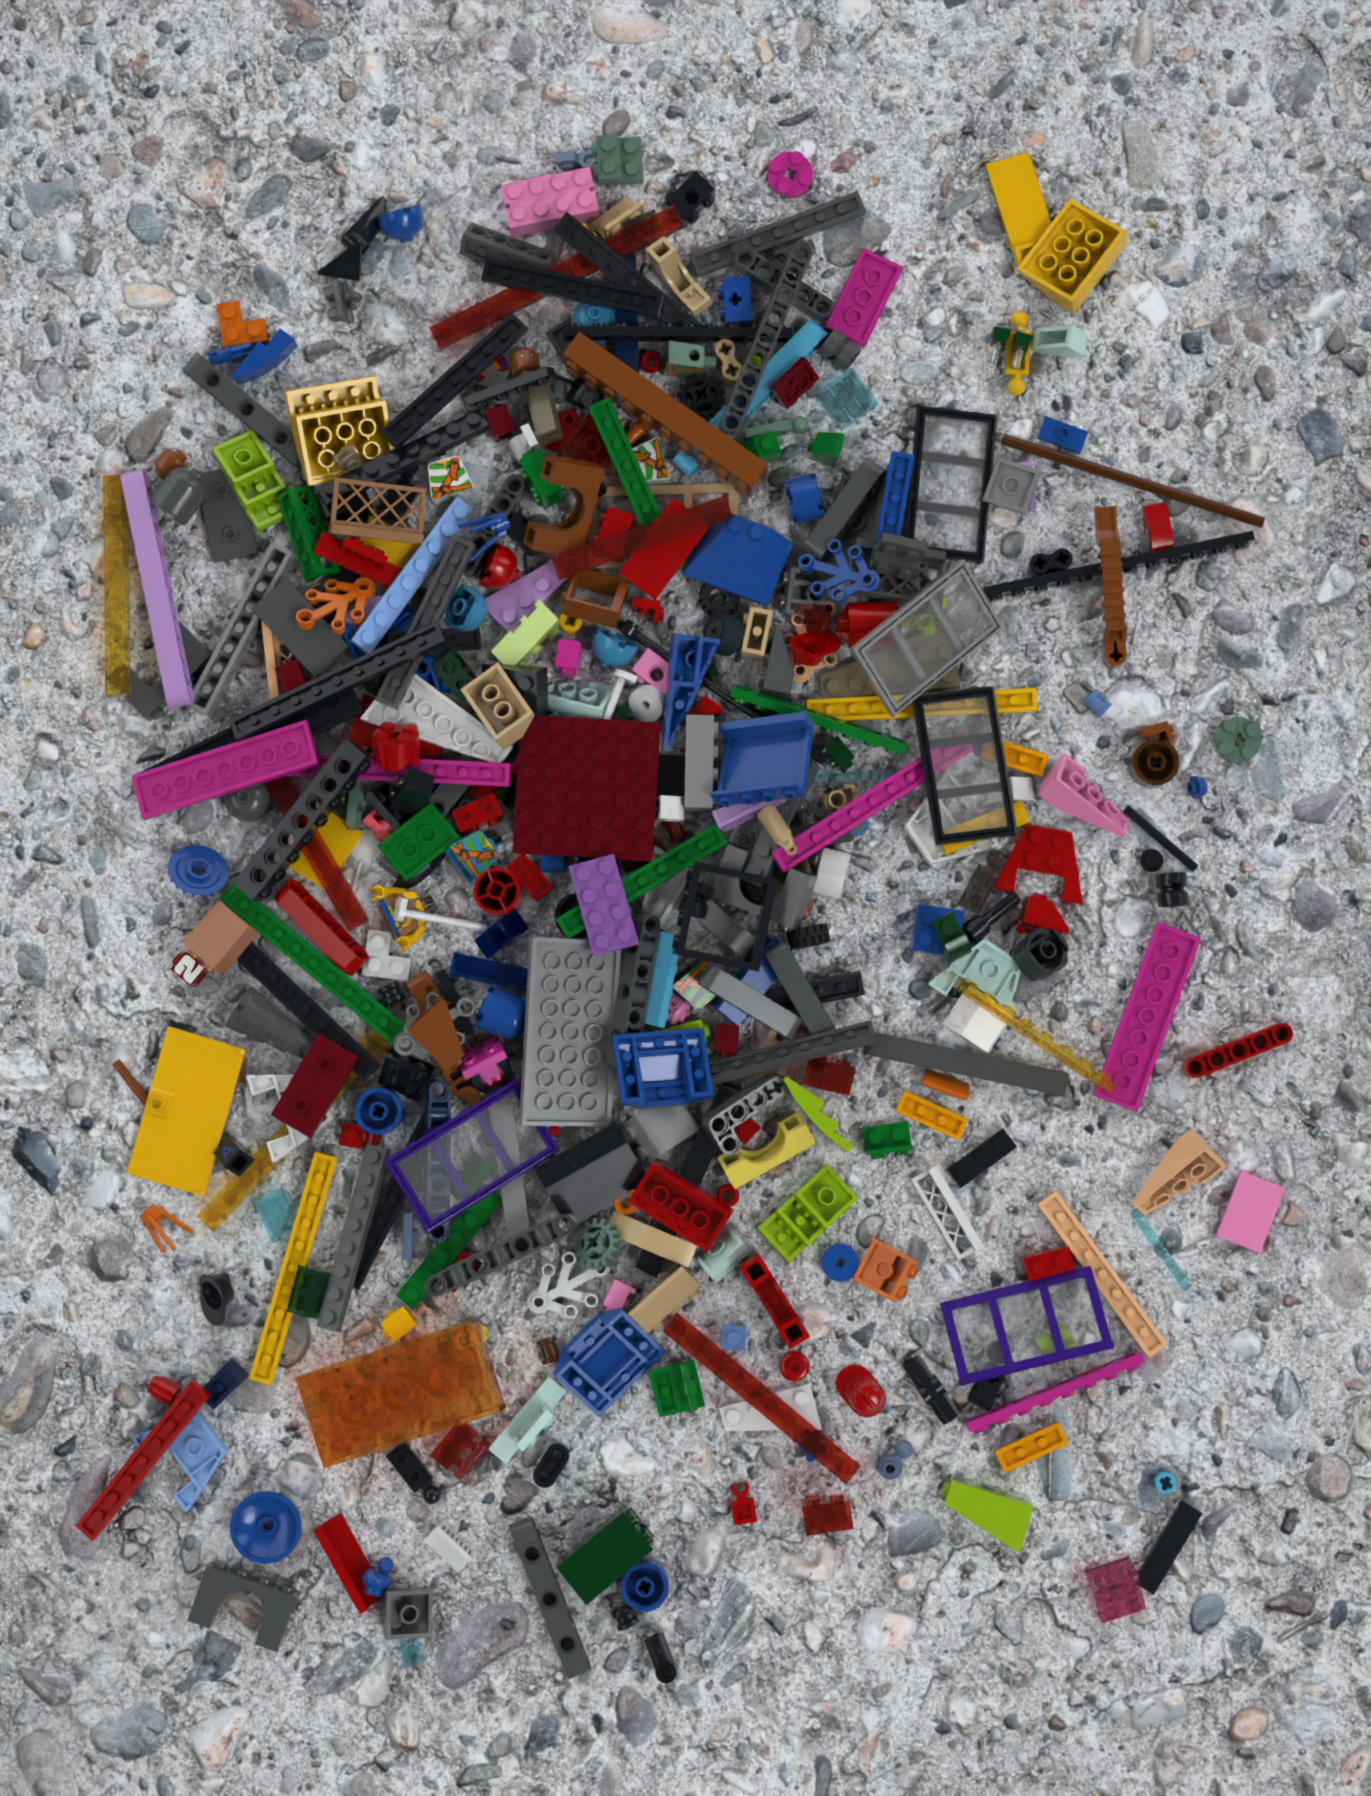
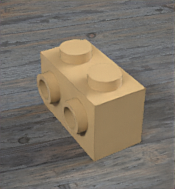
(756, 633)

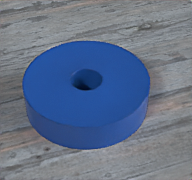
(850, 1266)

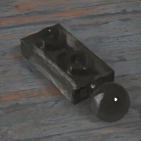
(981, 882)

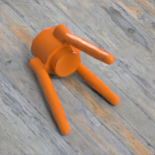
(153, 1218)

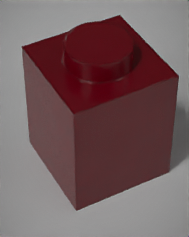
(500, 422)
(291, 674)
(726, 1039)

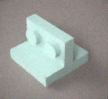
(723, 1255)

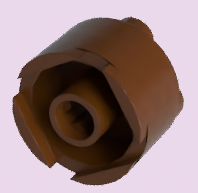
(1166, 766)

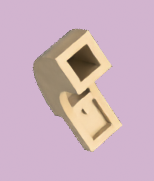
(676, 277)

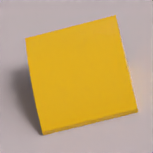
(331, 418)

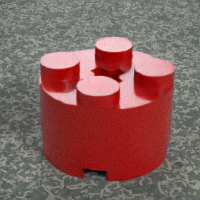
(396, 746)

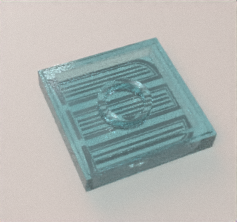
(846, 399)

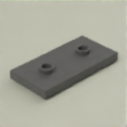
(227, 524)

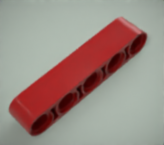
(321, 927)
(1248, 1050)

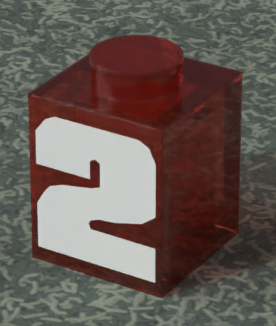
(189, 969)

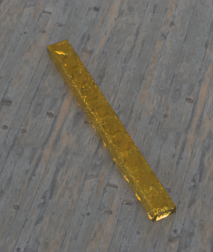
(116, 588)

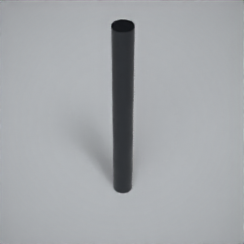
(1160, 838)

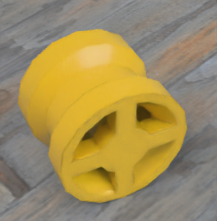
(571, 626)

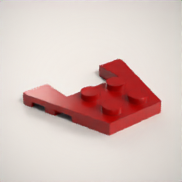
(1043, 852)

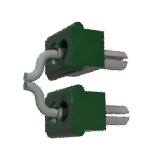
(1021, 343)

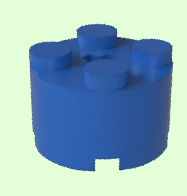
(806, 498)
(367, 1106)
(639, 1597)

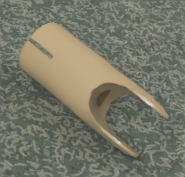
(777, 828)

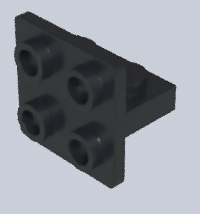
(405, 1075)

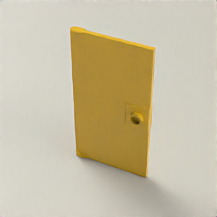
(186, 1111)

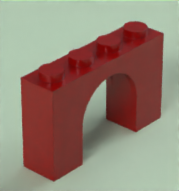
(774, 1300)

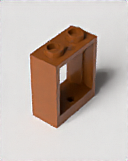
(598, 583)

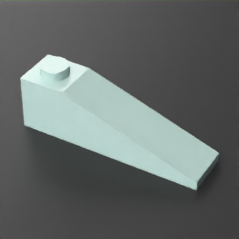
(579, 699)

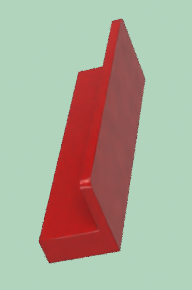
(346, 1559)

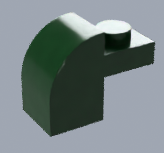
(951, 938)

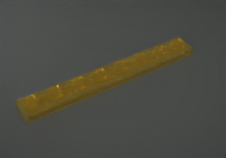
(1042, 1040)

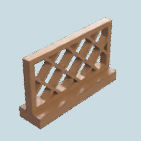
(381, 531)

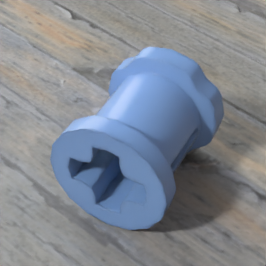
(1096, 703)

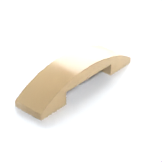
(653, 1239)

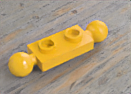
(1016, 385)

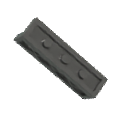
(485, 246)

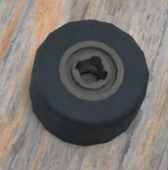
(728, 629)

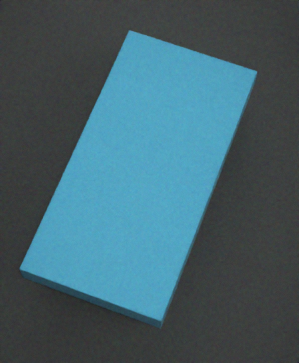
(662, 981)

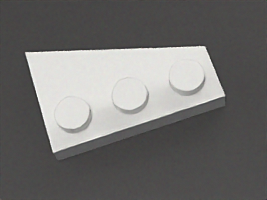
(663, 897)

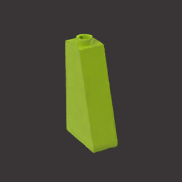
(992, 1511)

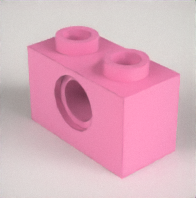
(647, 665)

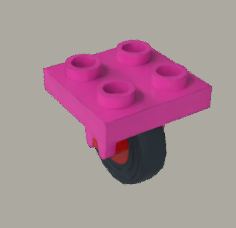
(487, 1065)

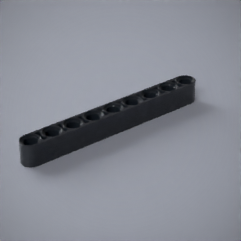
(692, 1170)

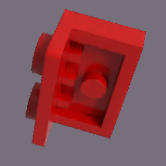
(478, 814)

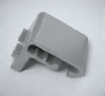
(658, 1130)

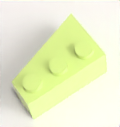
(527, 637)

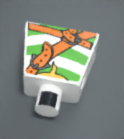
(651, 462)
(448, 479)

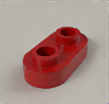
(566, 428)

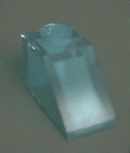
(275, 1212)

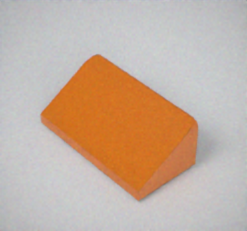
(945, 1084)

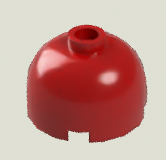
(499, 568)

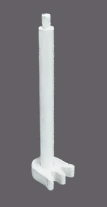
(623, 677)
(400, 912)

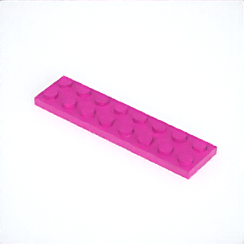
(225, 770)
(1148, 1015)

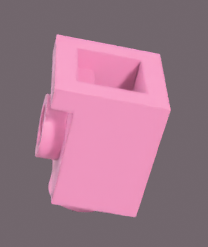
(618, 1295)

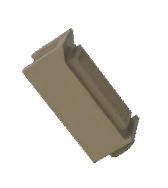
(544, 414)

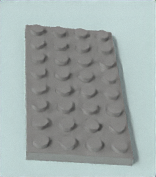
(568, 1034)

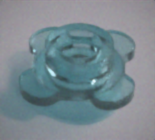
(409, 1661)

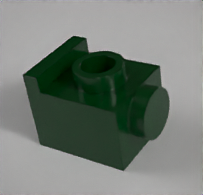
(839, 755)

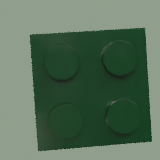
(606, 1554)

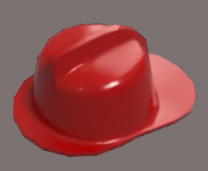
(813, 646)
(860, 1391)

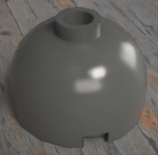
(249, 804)

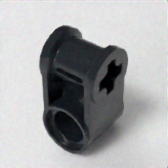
(985, 1392)

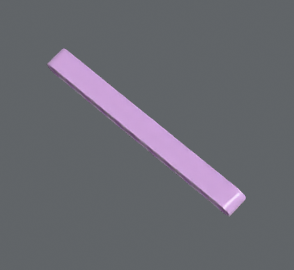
(157, 589)

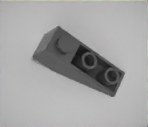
(779, 669)

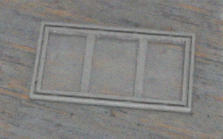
(926, 637)

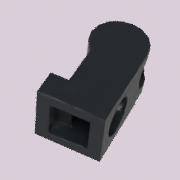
(518, 531)

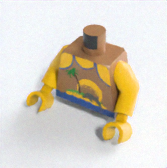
(409, 930)

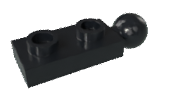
(414, 1472)

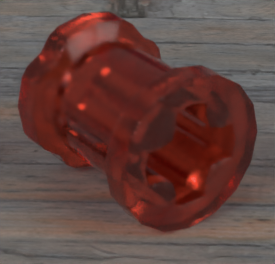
(675, 831)

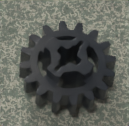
(709, 401)

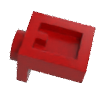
(647, 606)

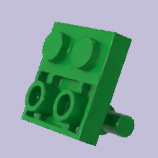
(676, 1388)

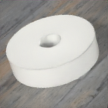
(653, 697)

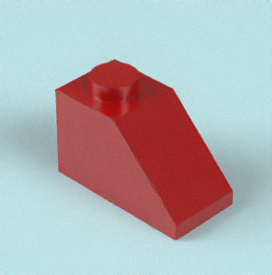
(1043, 914)

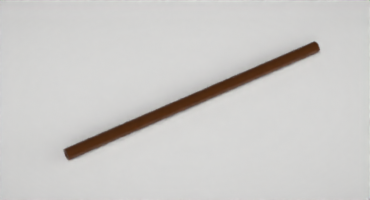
(1132, 480)

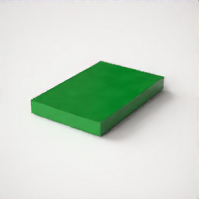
(418, 841)

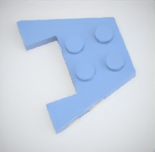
(199, 1454)

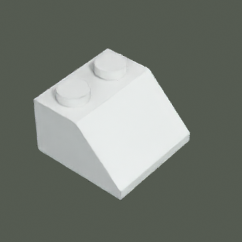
(974, 1024)

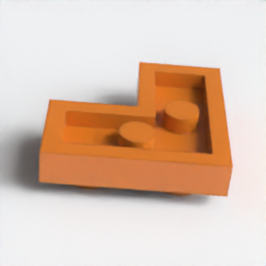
(236, 331)

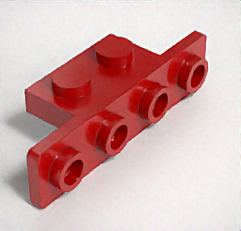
(357, 558)

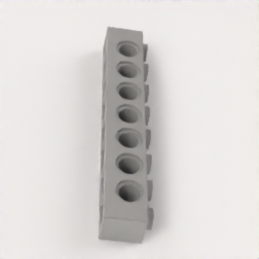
(240, 631)

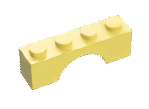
(790, 1140)

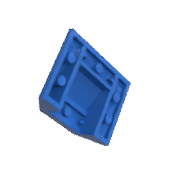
(740, 559)
(662, 1068)
(606, 1359)

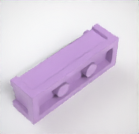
(737, 814)

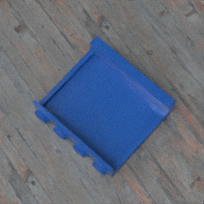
(764, 759)

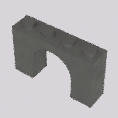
(151, 699)
(787, 908)
(276, 1599)

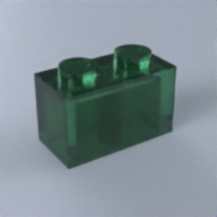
(308, 1291)

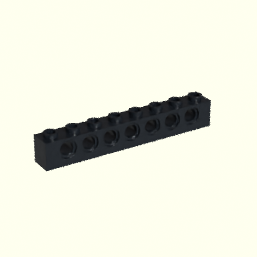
(249, 879)

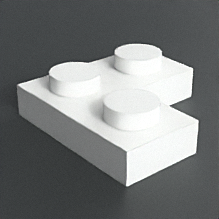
(380, 962)

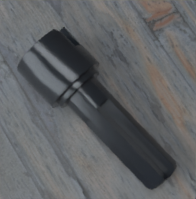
(979, 926)

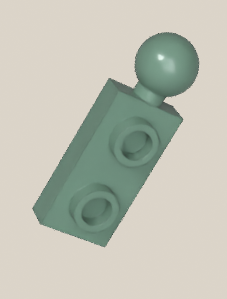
(782, 428)
(354, 813)

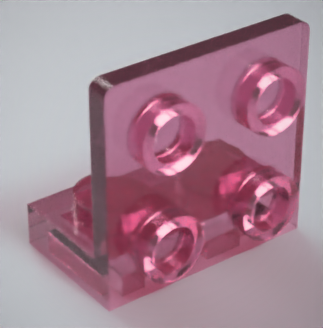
(1115, 1589)

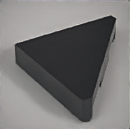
(346, 264)

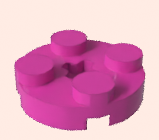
(796, 163)

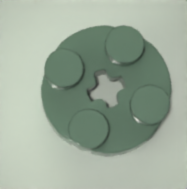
(1226, 747)

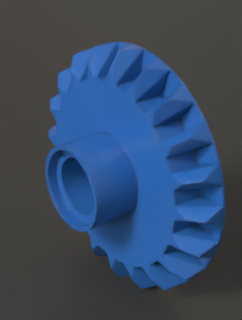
(199, 860)

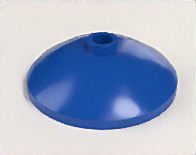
(256, 1540)

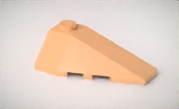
(1183, 1166)

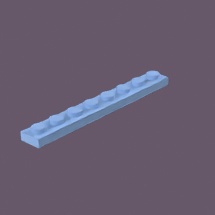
(410, 577)

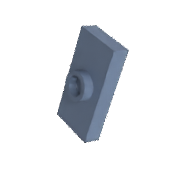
(410, 1235)

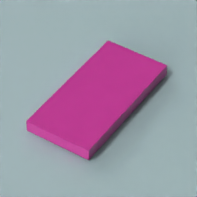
(864, 297)

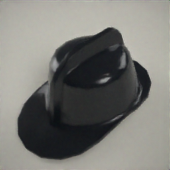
(215, 1296)

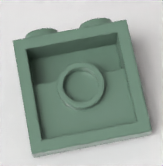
(618, 160)

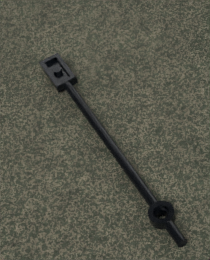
(630, 630)

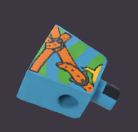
(474, 854)

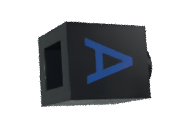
(233, 1156)

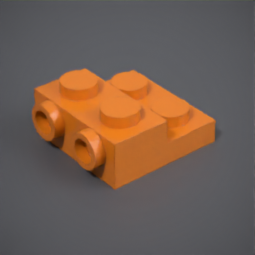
(886, 1271)

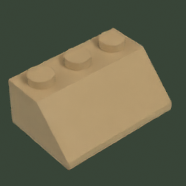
(499, 705)
(664, 1299)

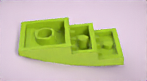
(252, 478)
(811, 1108)
(807, 1213)

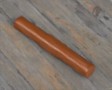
(132, 1083)

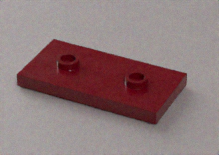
(315, 1086)

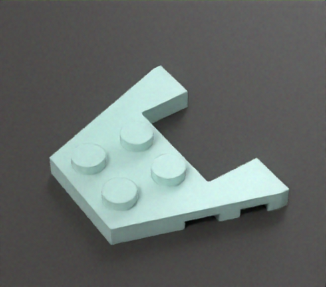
(985, 966)

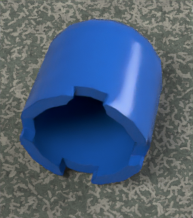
(501, 1014)

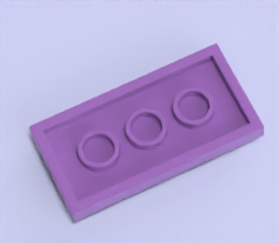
(603, 905)

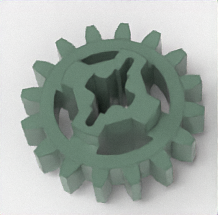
(597, 1244)

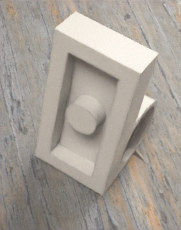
(524, 442)
(669, 809)

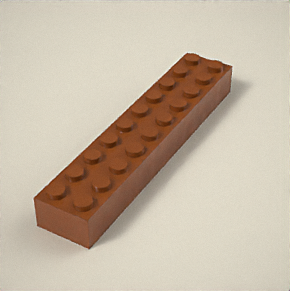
(665, 415)

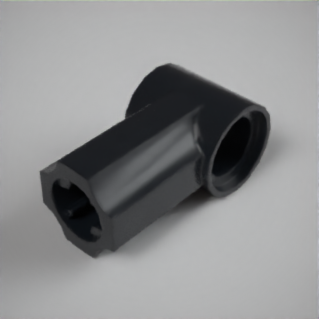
(661, 1655)

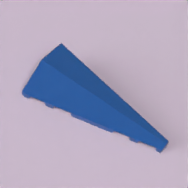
(686, 668)

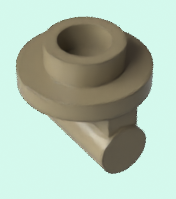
(347, 458)

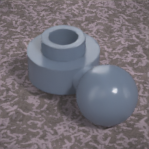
(903, 1450)

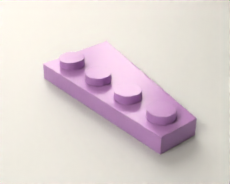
(519, 597)

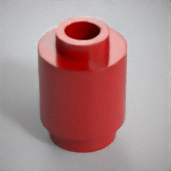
(164, 1390)

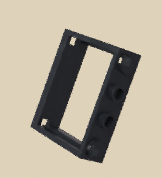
(684, 917)

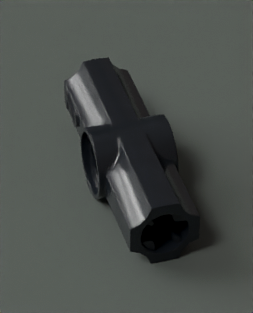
(931, 1389)

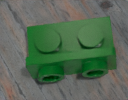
(887, 1139)

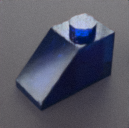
(501, 934)

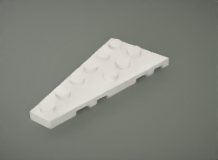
(439, 722)

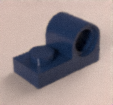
(225, 1382)

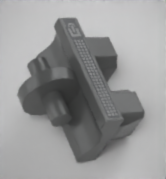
(345, 301)

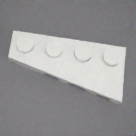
(744, 1417)

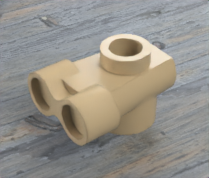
(842, 797)

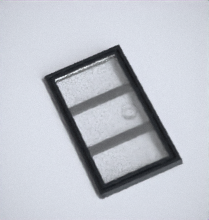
(950, 480)
(964, 766)

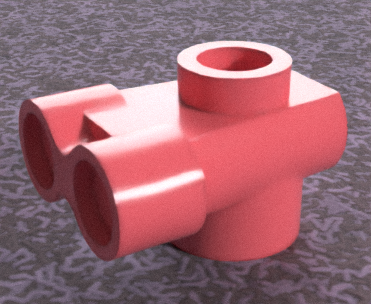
(378, 825)

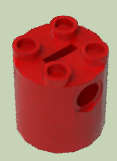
(862, 617)
(498, 892)

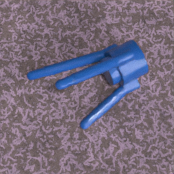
(496, 523)

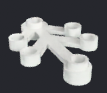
(563, 1288)

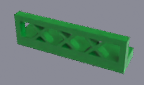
(302, 532)

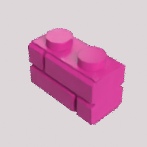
(568, 658)

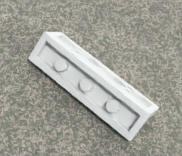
(955, 1208)

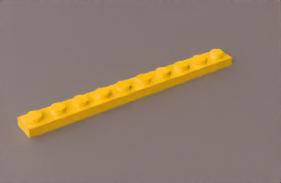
(872, 708)
(296, 1254)

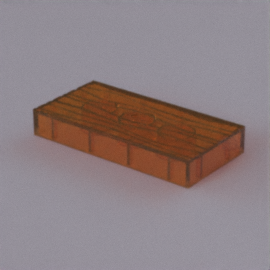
(400, 1392)

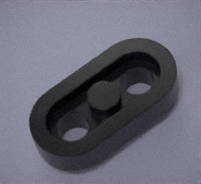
(551, 1464)

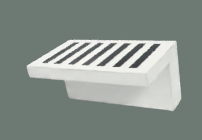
(449, 1547)

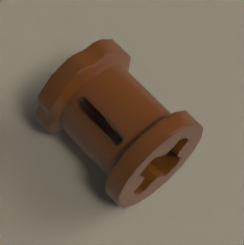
(548, 1350)

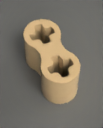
(727, 362)

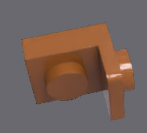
(1153, 732)

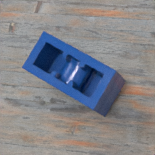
(736, 289)

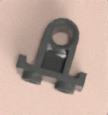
(796, 592)

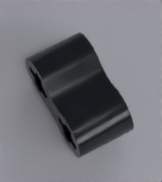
(1049, 562)

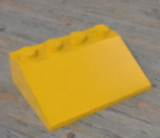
(1073, 255)

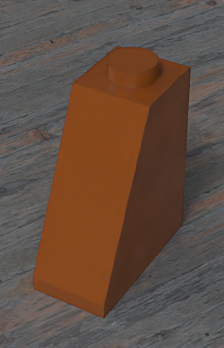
(438, 1035)

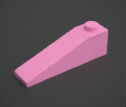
(1074, 794)

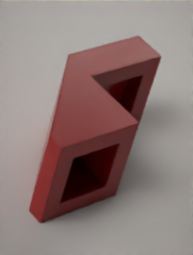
(706, 707)

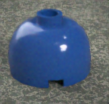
(402, 223)

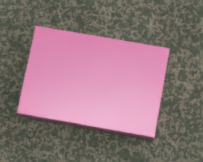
(1250, 1211)

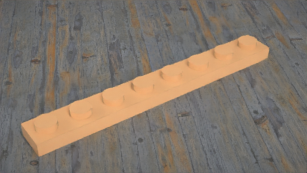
(1105, 1277)

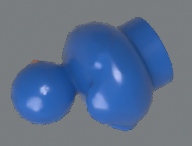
(378, 1581)

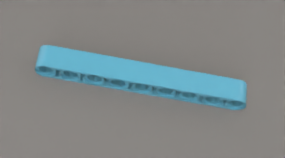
(803, 344)

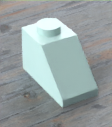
(1060, 341)

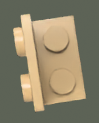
(610, 221)

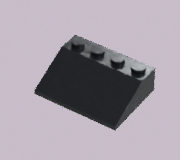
(591, 1175)

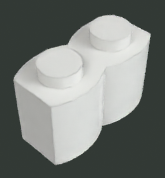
(831, 873)

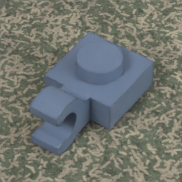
(570, 160)

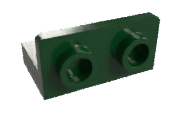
(454, 672)

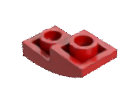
(1159, 527)

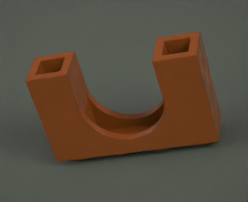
(572, 532)

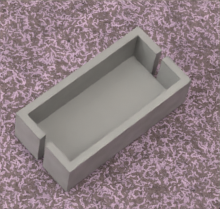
(699, 760)

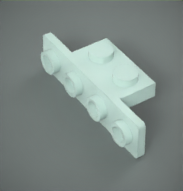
(529, 1421)

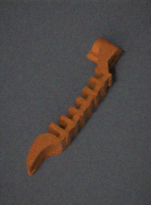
(1108, 540)
(420, 987)

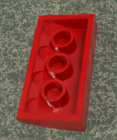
(681, 1205)

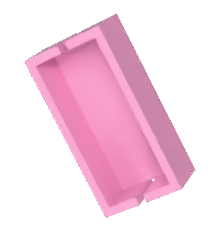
(542, 201)

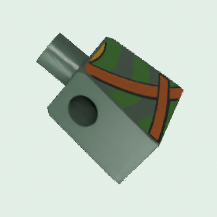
(686, 359)

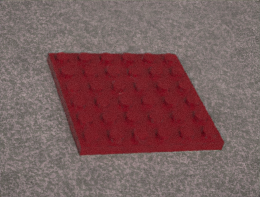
(587, 788)

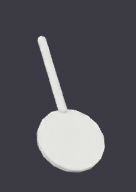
(365, 852)

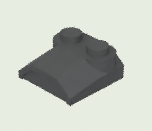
(407, 1613)

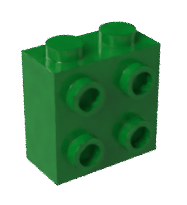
(542, 491)

